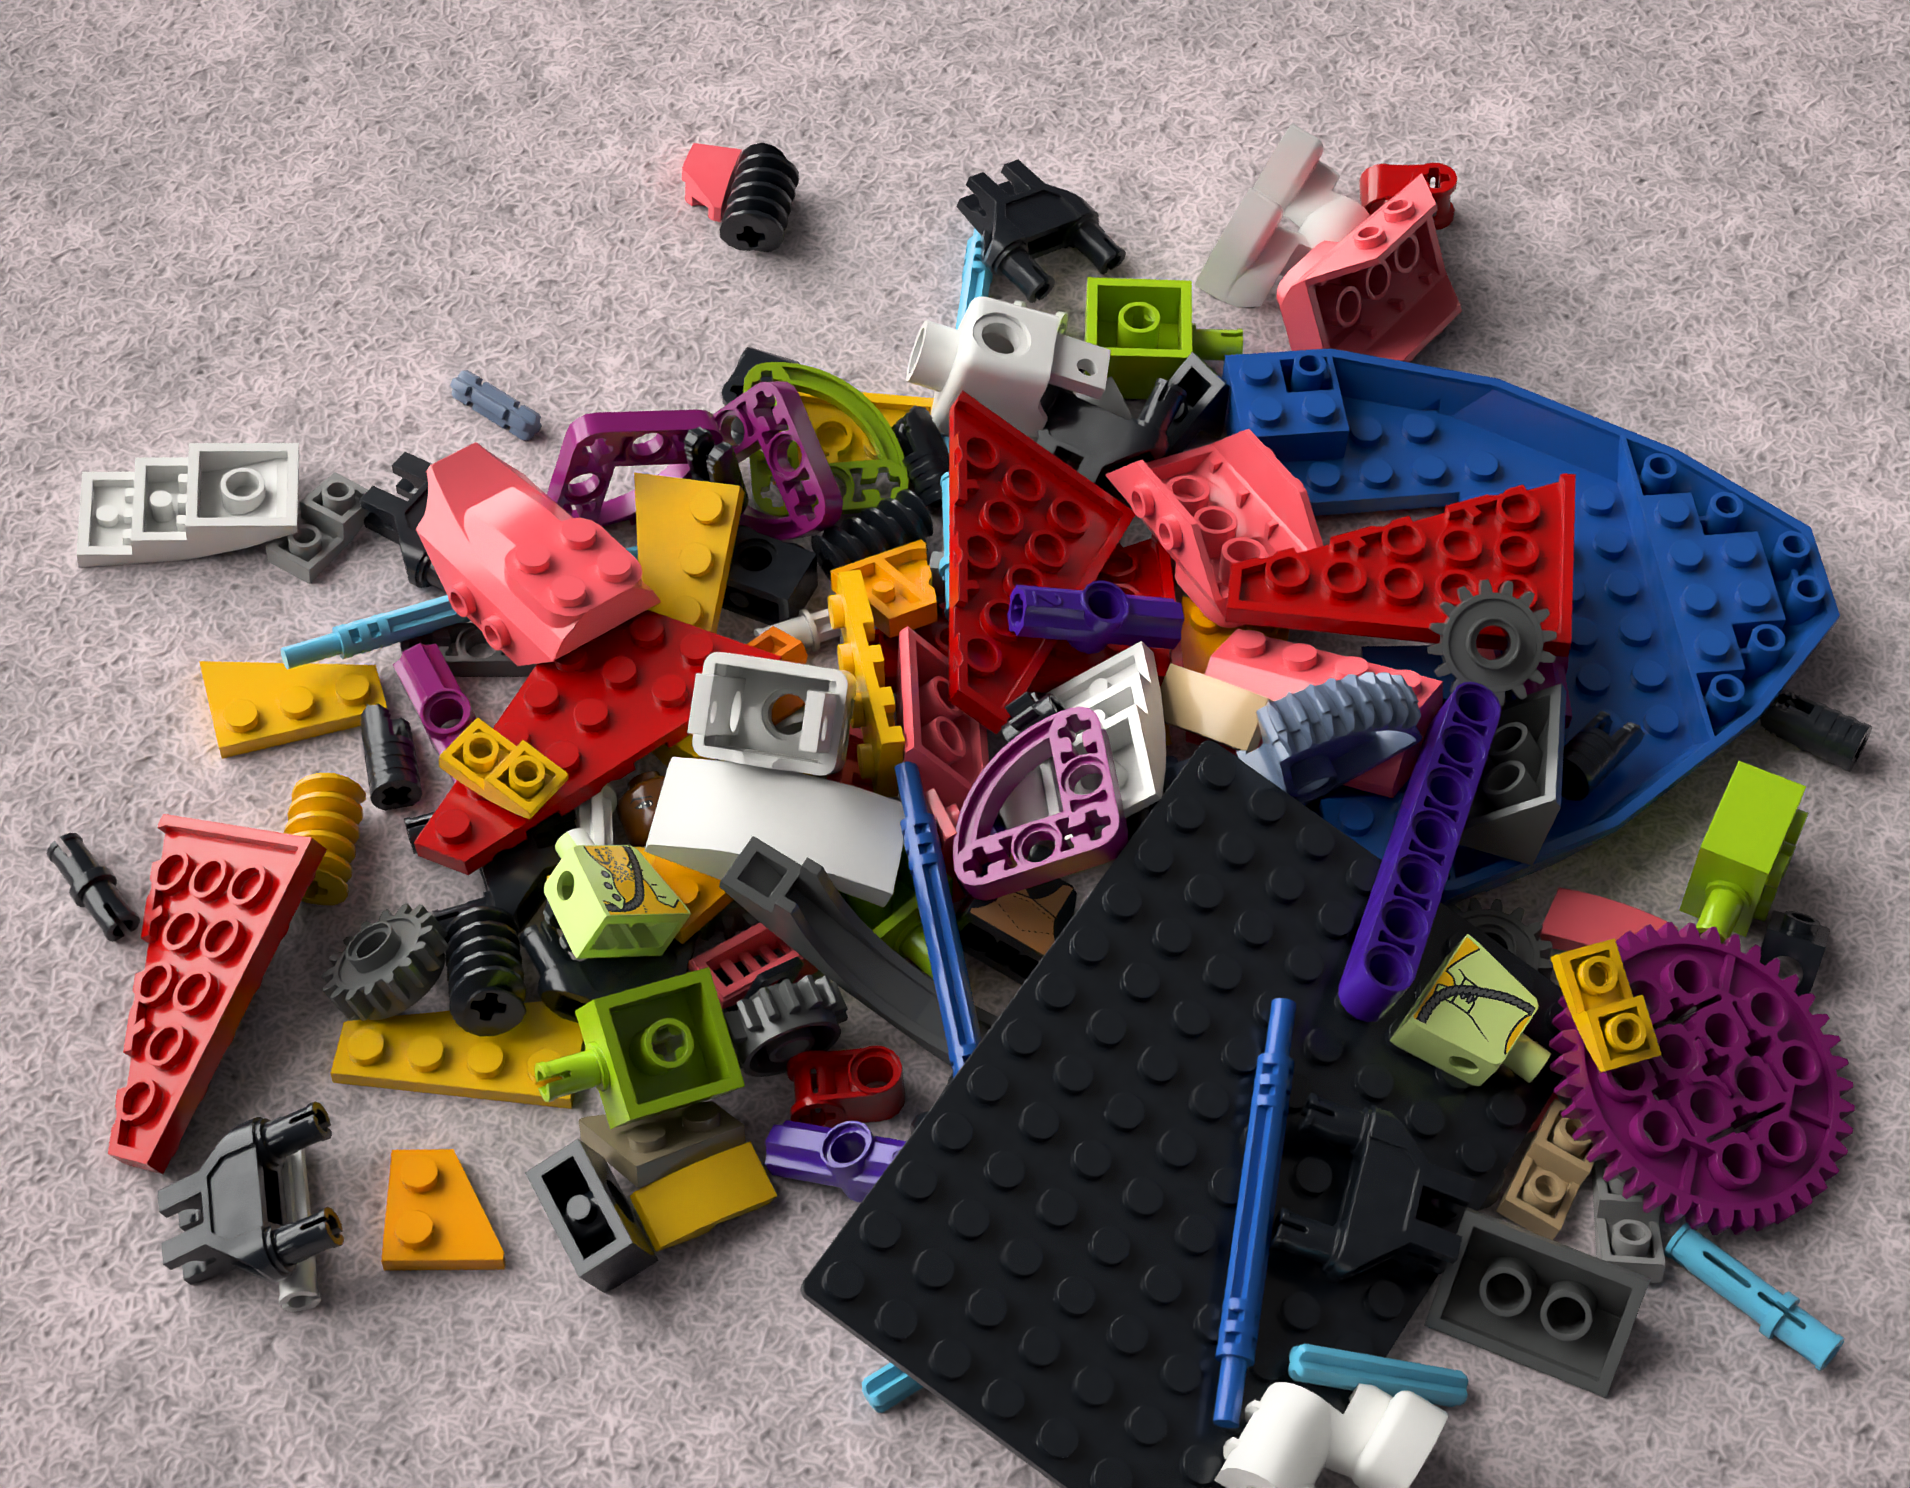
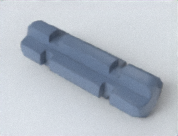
(496, 405)

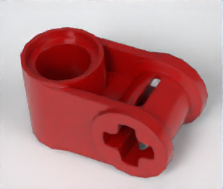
(1384, 181)
(843, 1087)

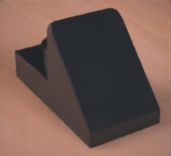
(1203, 407)

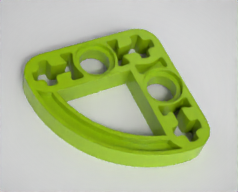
(859, 409)

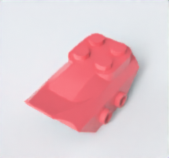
(1377, 287)
(1219, 510)
(522, 562)

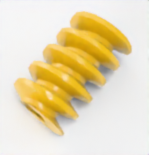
(329, 812)

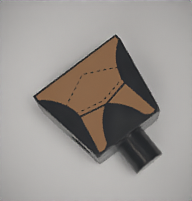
(1018, 927)

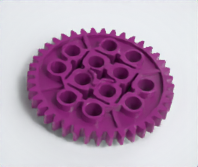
(1796, 1108)

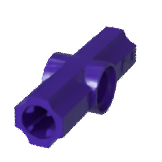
(1095, 617)
(835, 1156)

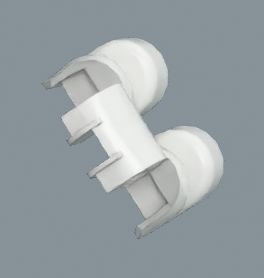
(1253, 244)
(1297, 1434)

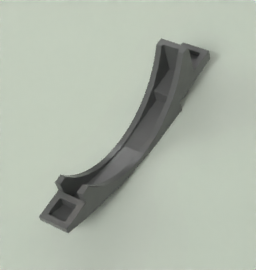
(820, 925)

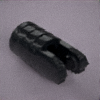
(923, 453)
(712, 461)
(1817, 729)
(1594, 755)
(389, 759)

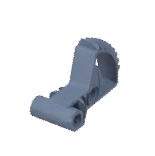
(1330, 733)

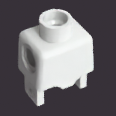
(1005, 362)
(735, 707)

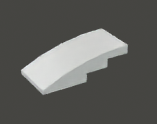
(189, 505)
(1130, 707)
(717, 806)

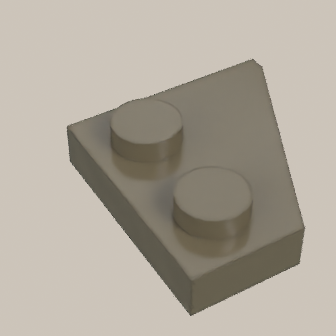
(664, 1142)

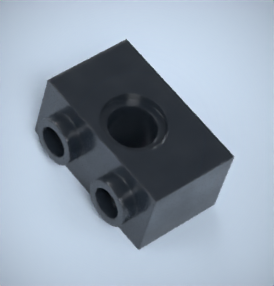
(769, 578)
(591, 1216)

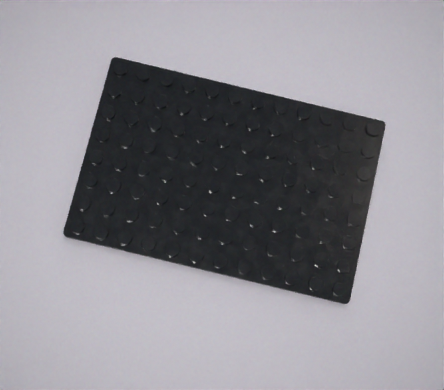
(1076, 1186)

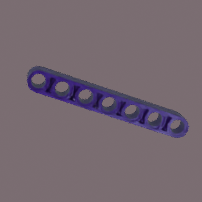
(1419, 853)

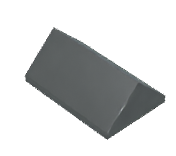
(1520, 779)
(1537, 1302)

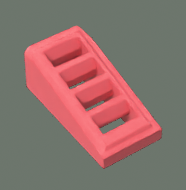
(743, 948)

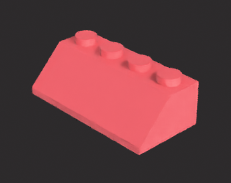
(1279, 667)

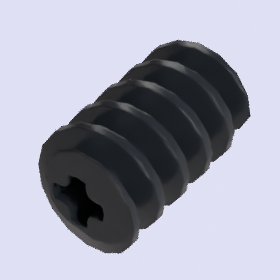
(759, 199)
(873, 532)
(485, 971)

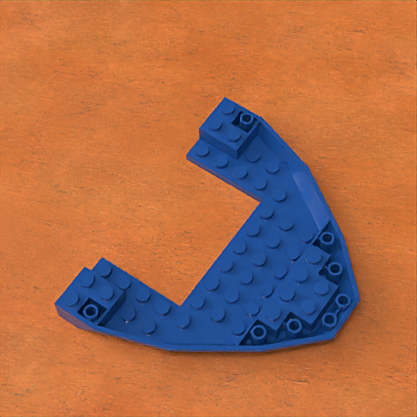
(1683, 582)

